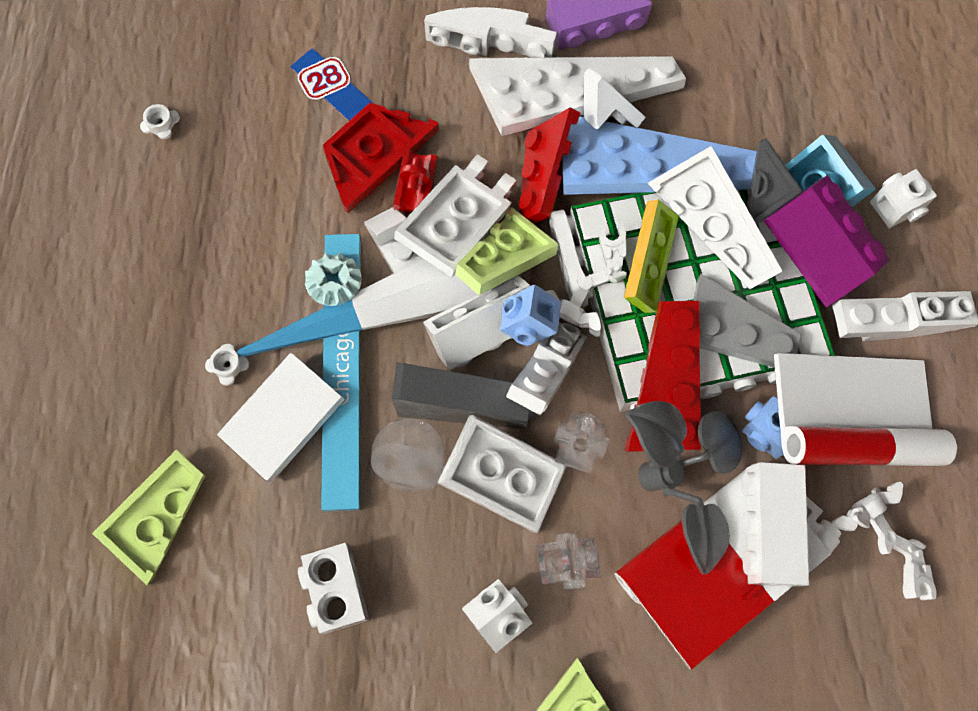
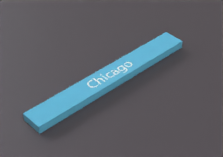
(342, 428)

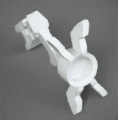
(614, 254)
(917, 575)

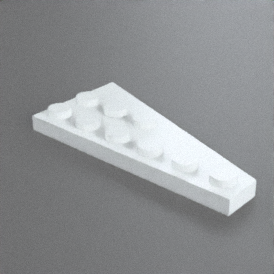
(533, 90)

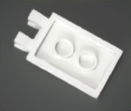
(455, 216)

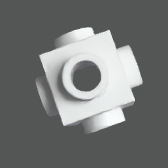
(903, 198)
(498, 614)

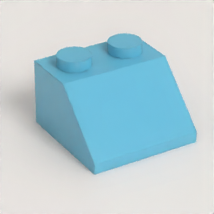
(830, 157)

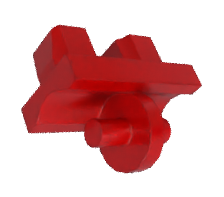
(414, 180)

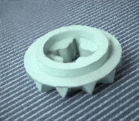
(333, 293)

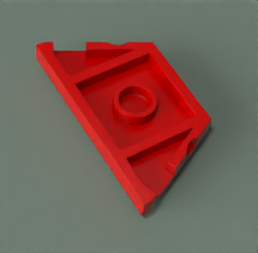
(372, 149)

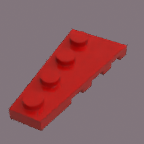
(673, 368)

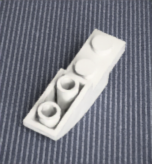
(481, 27)
(906, 316)
(547, 368)

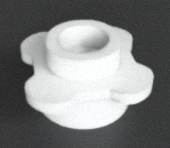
(157, 113)
(225, 354)

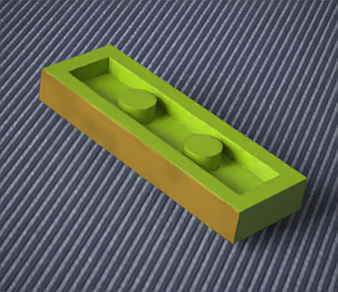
(651, 256)

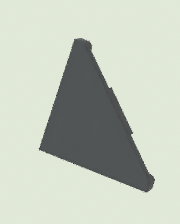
(770, 184)

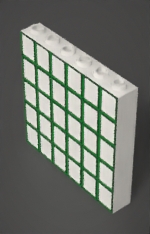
(628, 329)

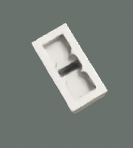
(343, 585)

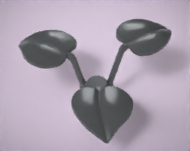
(660, 435)

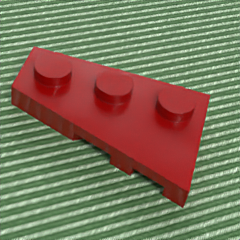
(540, 174)

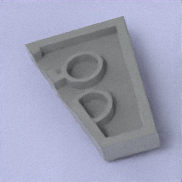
(738, 327)

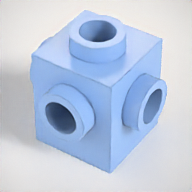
(530, 316)
(764, 427)

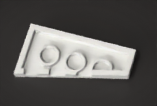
(714, 210)

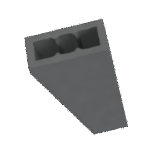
(454, 396)

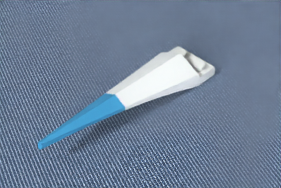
(402, 297)

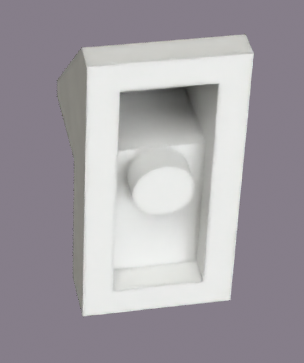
(603, 100)
(382, 230)

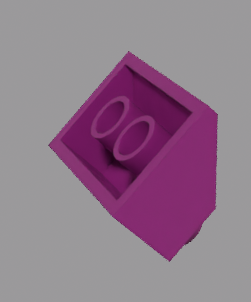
(827, 240)

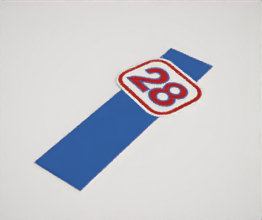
(330, 81)

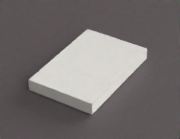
(280, 417)
(502, 474)

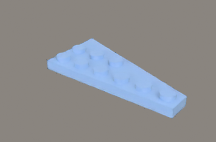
(629, 157)

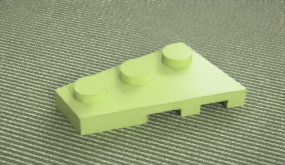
(505, 253)
(150, 517)

